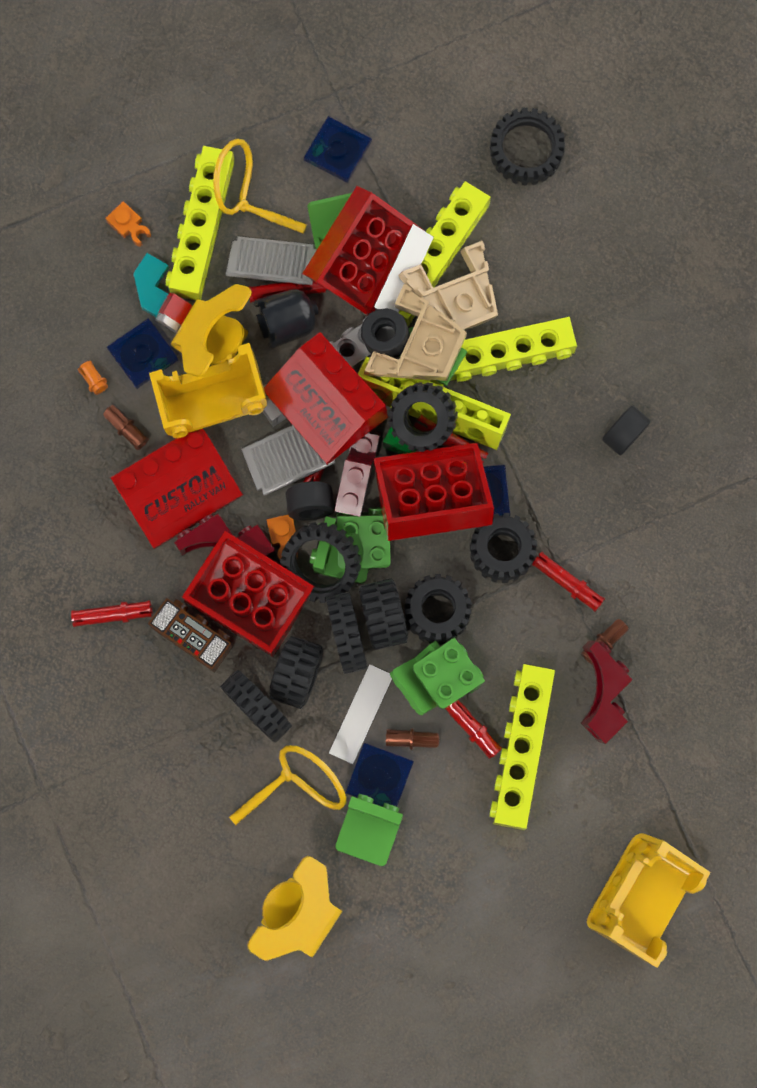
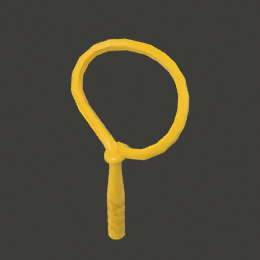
(243, 204)
(286, 775)

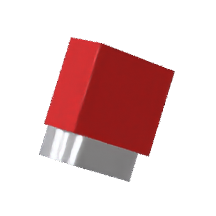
(173, 312)

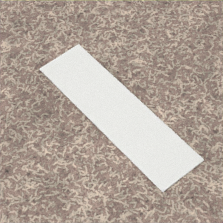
(411, 255)
(361, 714)

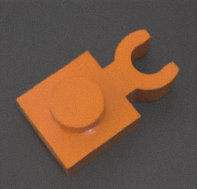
(127, 221)
(280, 531)

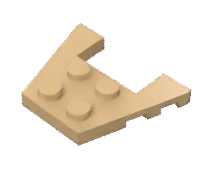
(463, 300)
(430, 348)

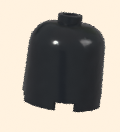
(286, 316)

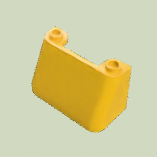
(215, 397)
(645, 896)

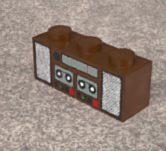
(191, 634)

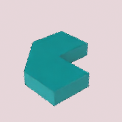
(147, 278)

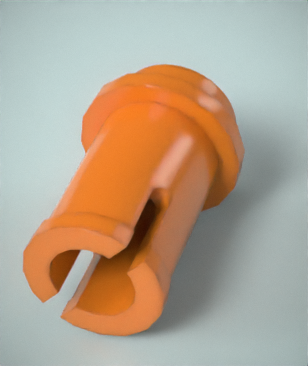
(93, 378)

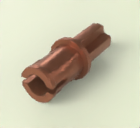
(125, 427)
(610, 636)
(411, 739)

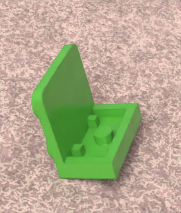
(323, 214)
(368, 535)
(326, 559)
(448, 674)
(411, 686)
(369, 830)

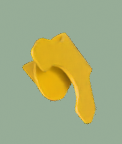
(209, 335)
(296, 914)

